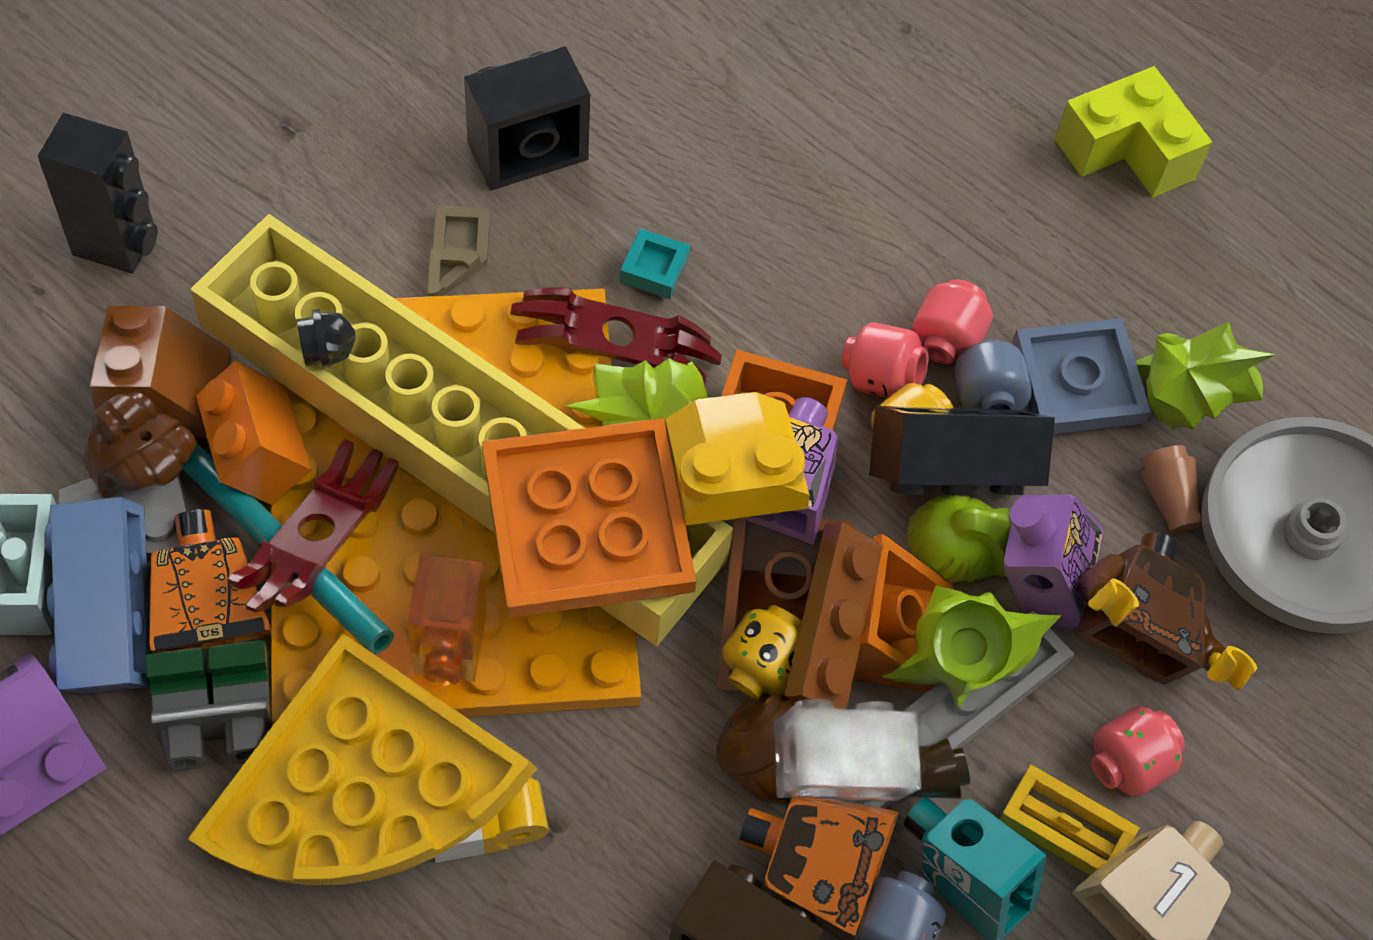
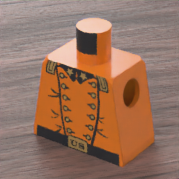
(191, 593)

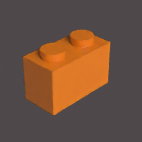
(253, 433)

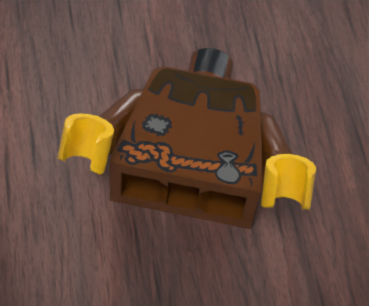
(1156, 616)

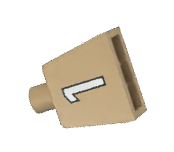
(1159, 886)

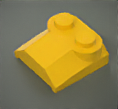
(736, 458)

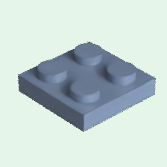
(1083, 375)

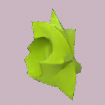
(1200, 376)
(642, 391)
(970, 643)

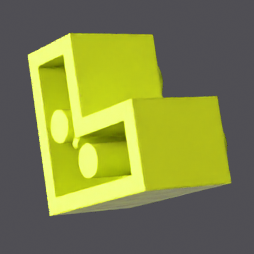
(1137, 123)

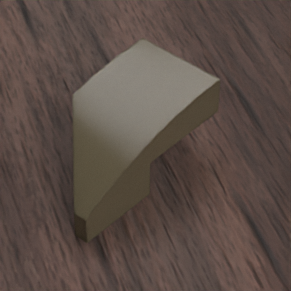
(458, 246)

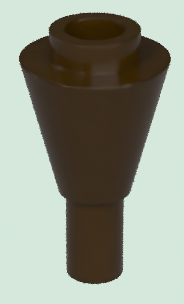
(942, 771)

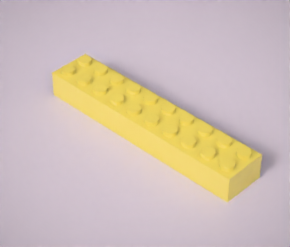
(401, 386)

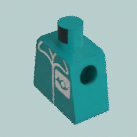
(978, 865)

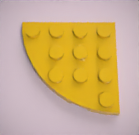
(359, 780)

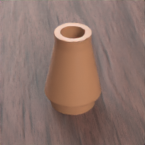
(1173, 486)

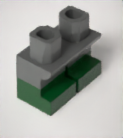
(184, 704)

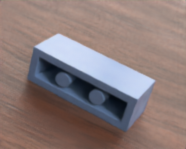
(98, 595)

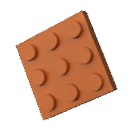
(587, 517)

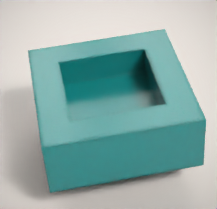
(655, 263)

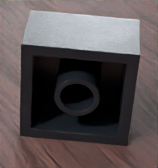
(527, 117)

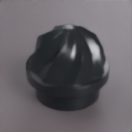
(325, 338)

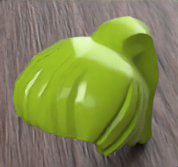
(960, 537)

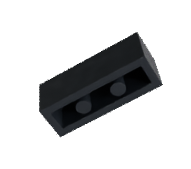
(98, 192)
(961, 449)

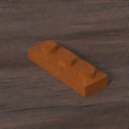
(834, 616)

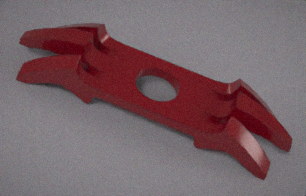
(580, 324)
(328, 501)

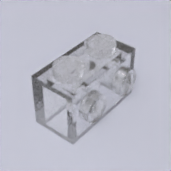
(846, 752)

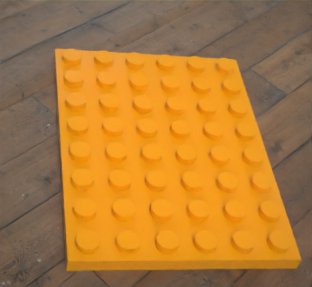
(525, 661)

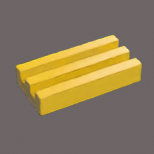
(1077, 804)

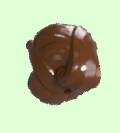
(134, 445)
(748, 745)

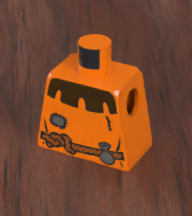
(823, 854)

